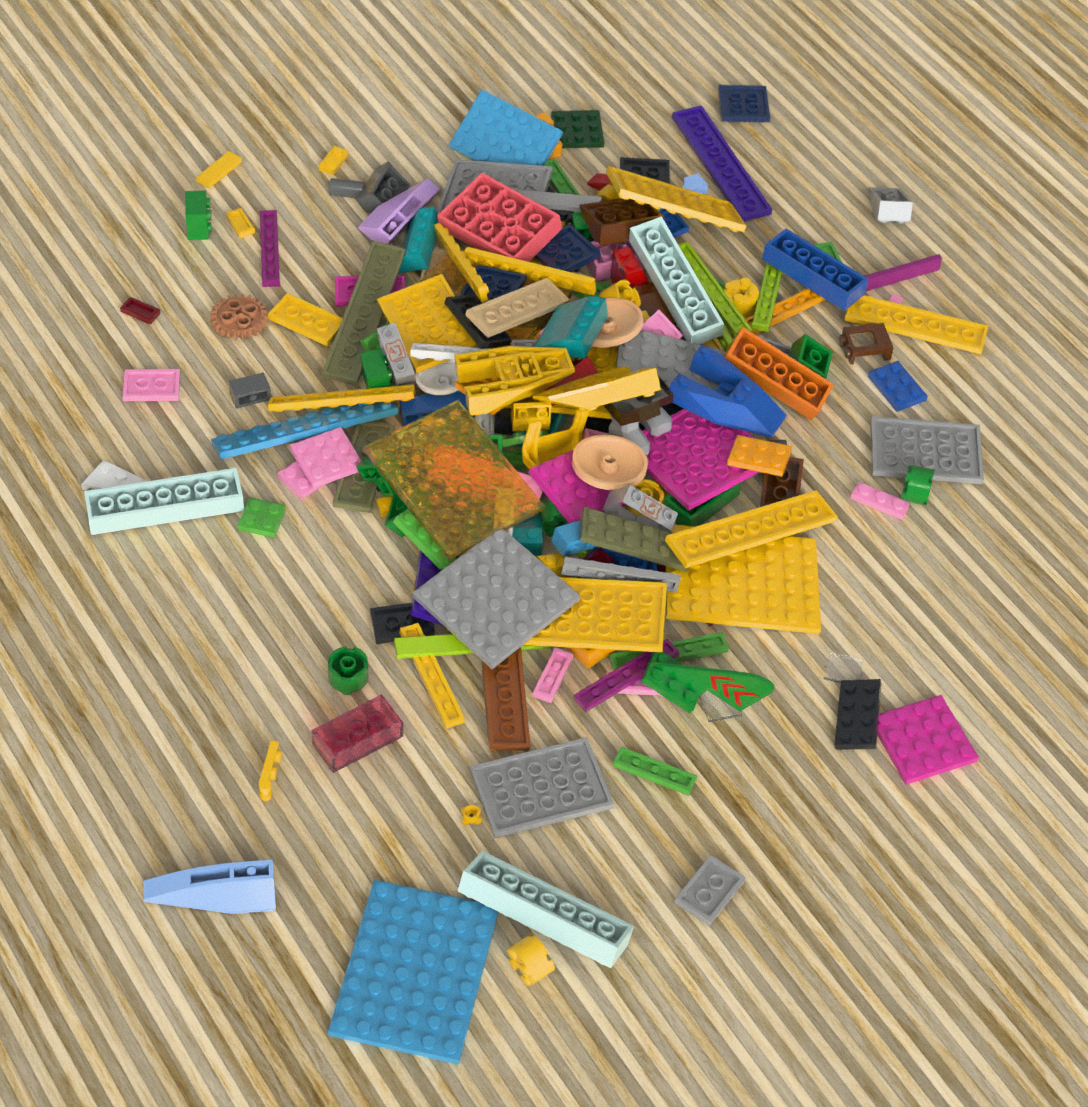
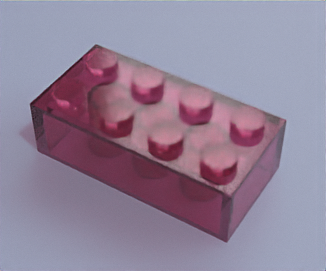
(357, 733)

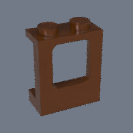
(882, 339)

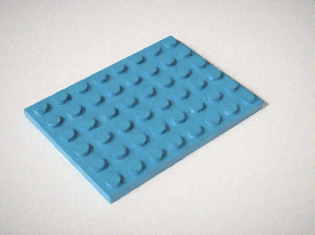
(414, 972)

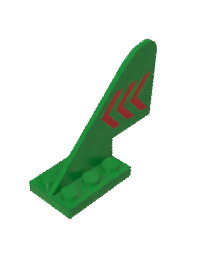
(686, 683)

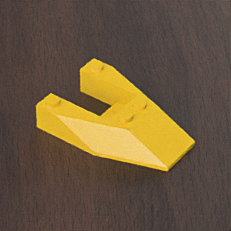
(520, 372)
(603, 388)

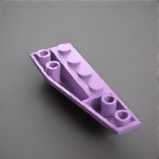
(395, 214)

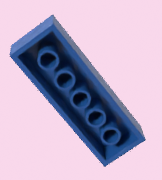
(815, 269)

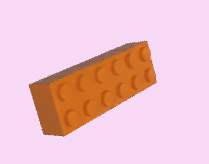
(778, 373)

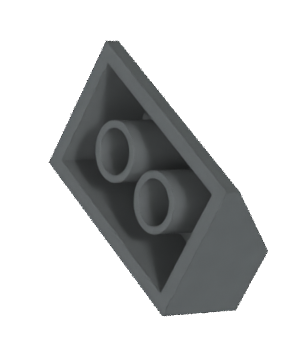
(382, 186)

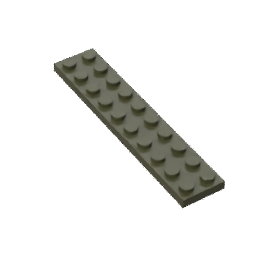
(363, 312)

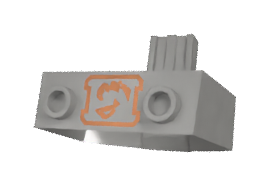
(398, 359)
(662, 516)

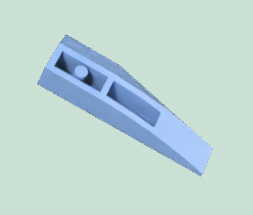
(217, 888)

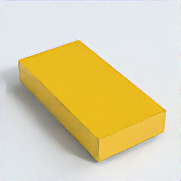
(240, 223)

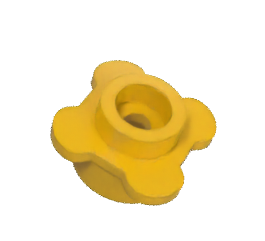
(471, 810)

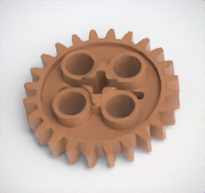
(239, 316)

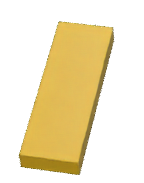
(219, 169)

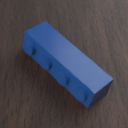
(426, 404)

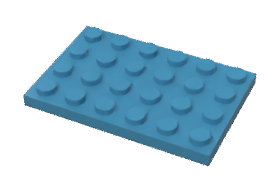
(504, 134)

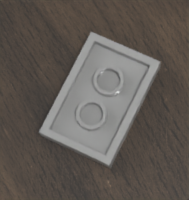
(710, 890)

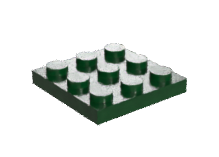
(579, 128)

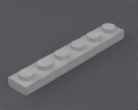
(605, 571)

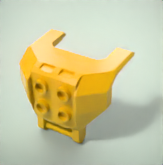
(544, 448)

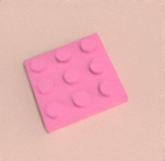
(326, 457)

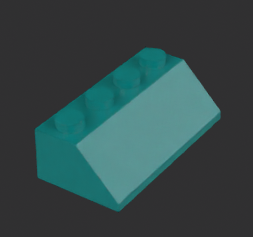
(419, 240)

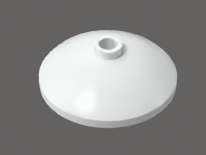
(438, 379)

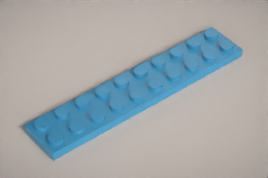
(300, 427)

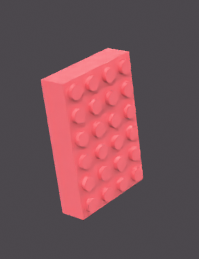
(499, 220)

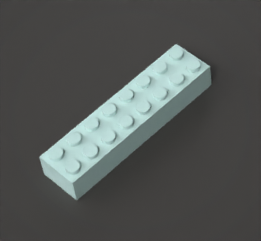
(676, 281)
(164, 501)
(546, 909)

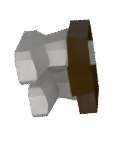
(644, 410)

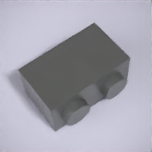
(249, 390)

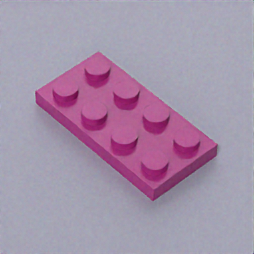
(345, 286)

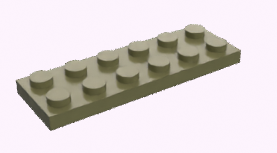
(352, 490)
(627, 537)

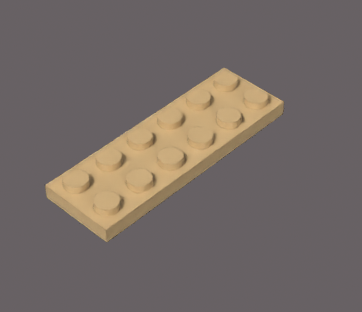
(517, 307)

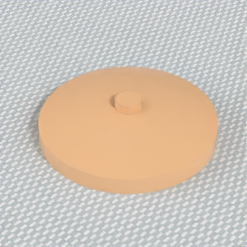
(621, 325)
(609, 462)

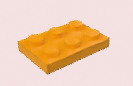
(759, 455)

